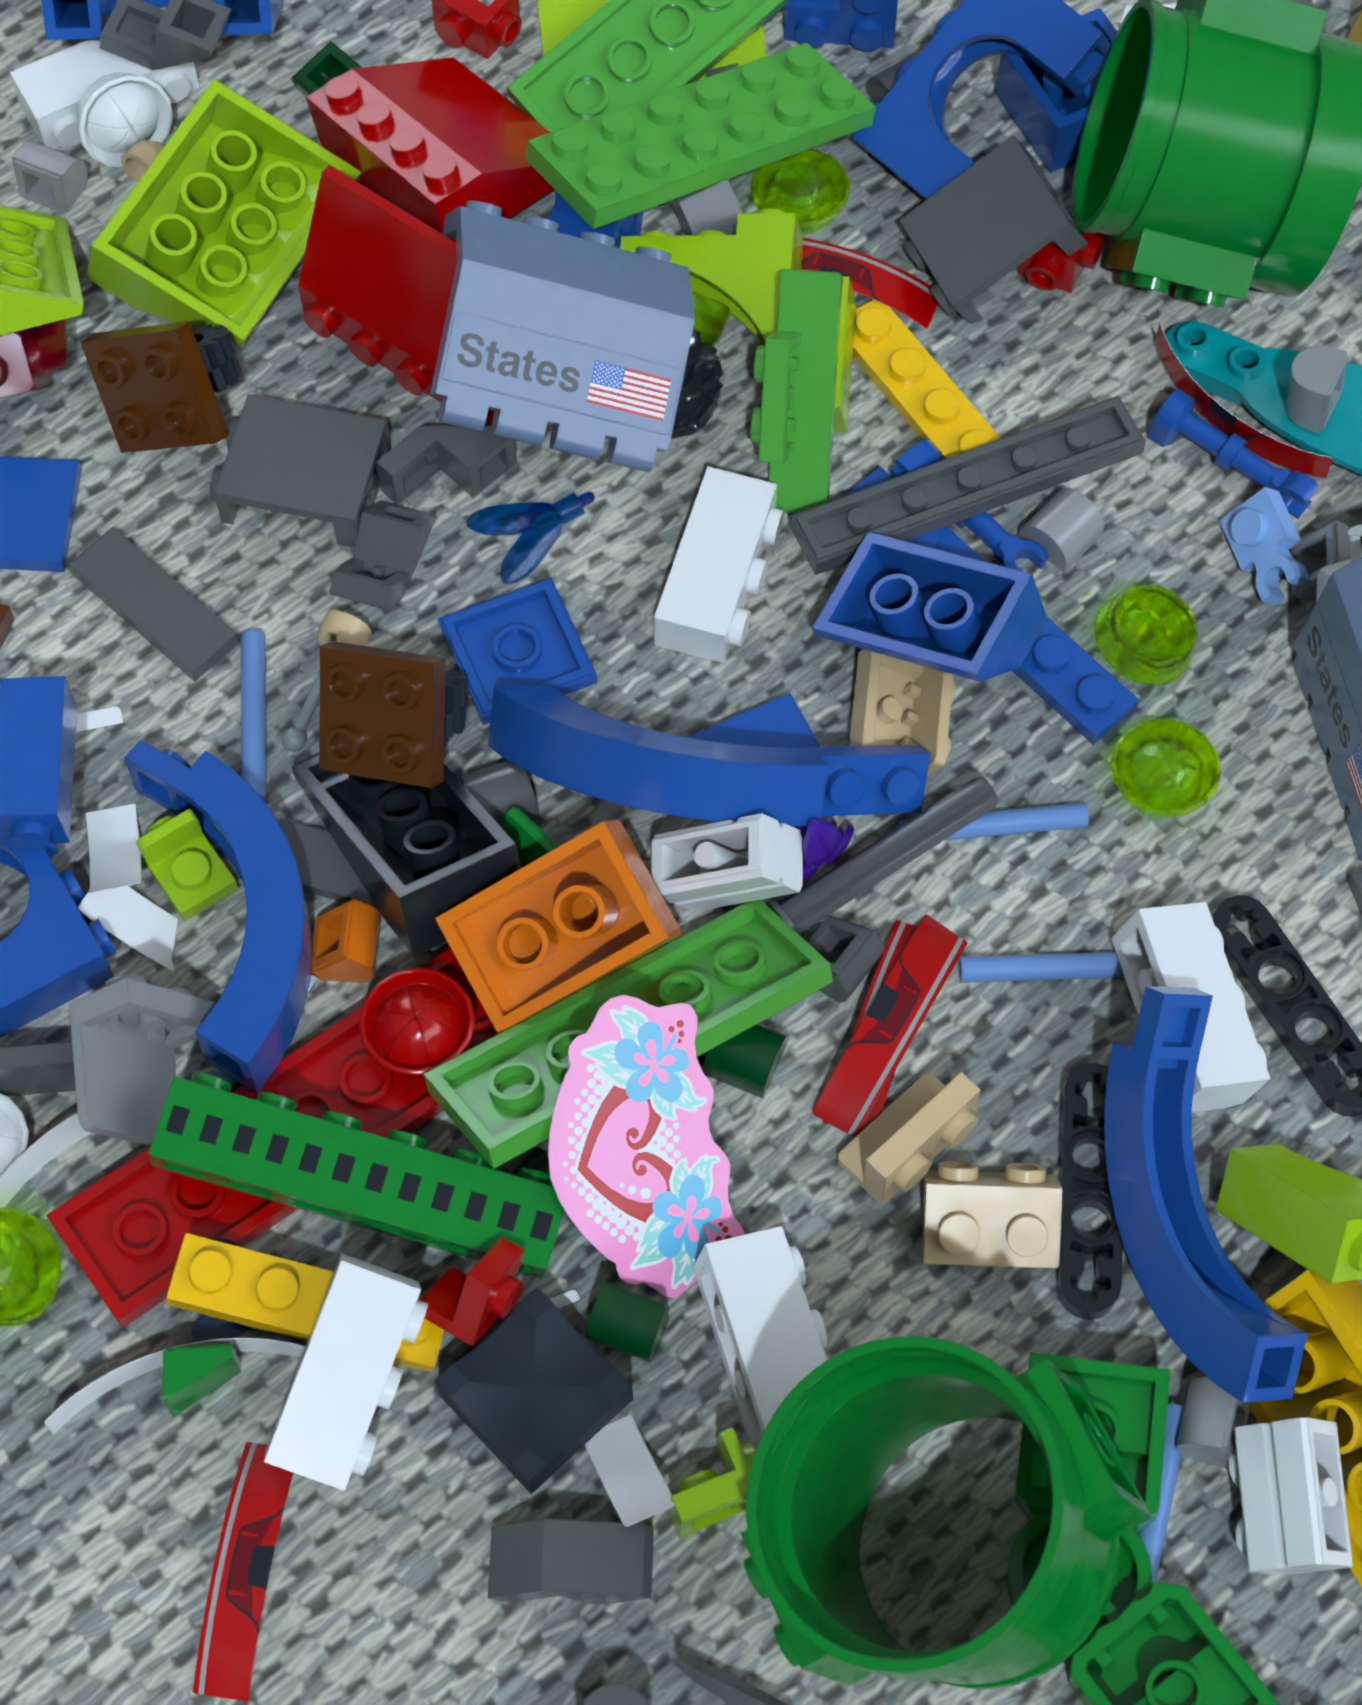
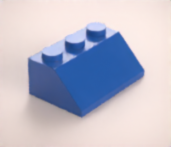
(934, 609)

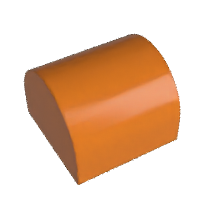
(346, 943)

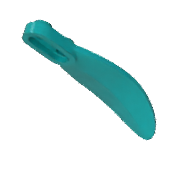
(1265, 388)

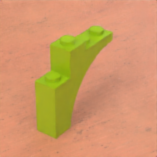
(746, 277)
(1296, 1208)

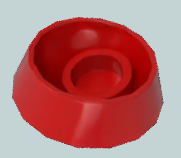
(416, 1021)

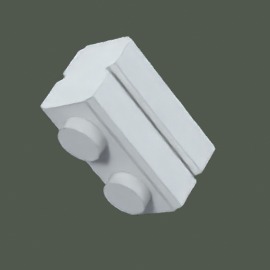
(728, 862)
(1291, 1497)

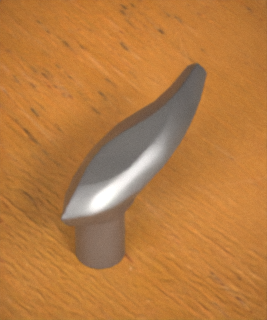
(728, 1687)

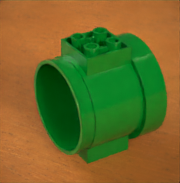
(1222, 147)
(835, 1445)

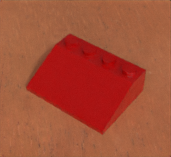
(430, 137)
(377, 281)

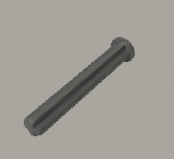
(886, 855)

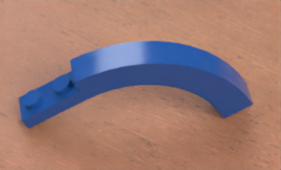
(695, 777)

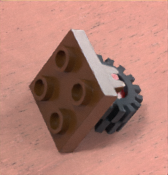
(163, 383)
(387, 713)

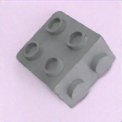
(127, 1053)

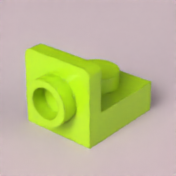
(185, 864)
(714, 1498)

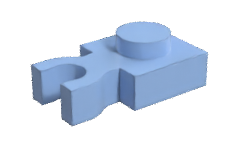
(1261, 540)

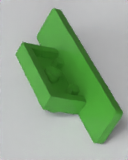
(800, 389)

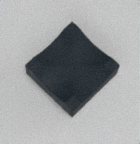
(534, 1391)

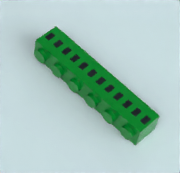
(353, 1174)

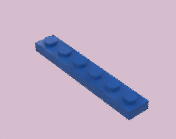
(1055, 664)

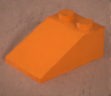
(558, 925)

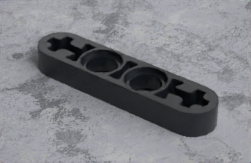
(1301, 1002)
(1085, 1191)

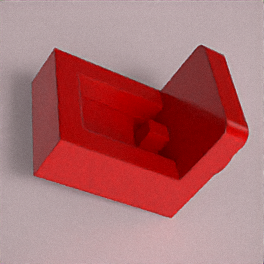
(476, 24)
(1054, 269)
(474, 1301)

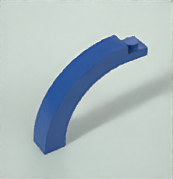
(272, 977)
(1163, 1214)

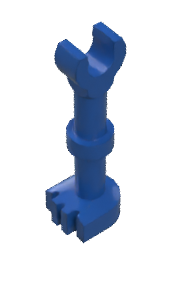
(1177, 417)
(1005, 546)

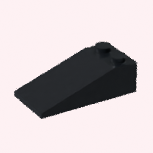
(411, 845)

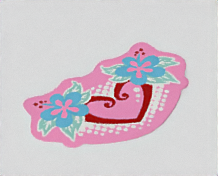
(637, 1145)

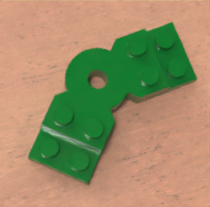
(1152, 1637)

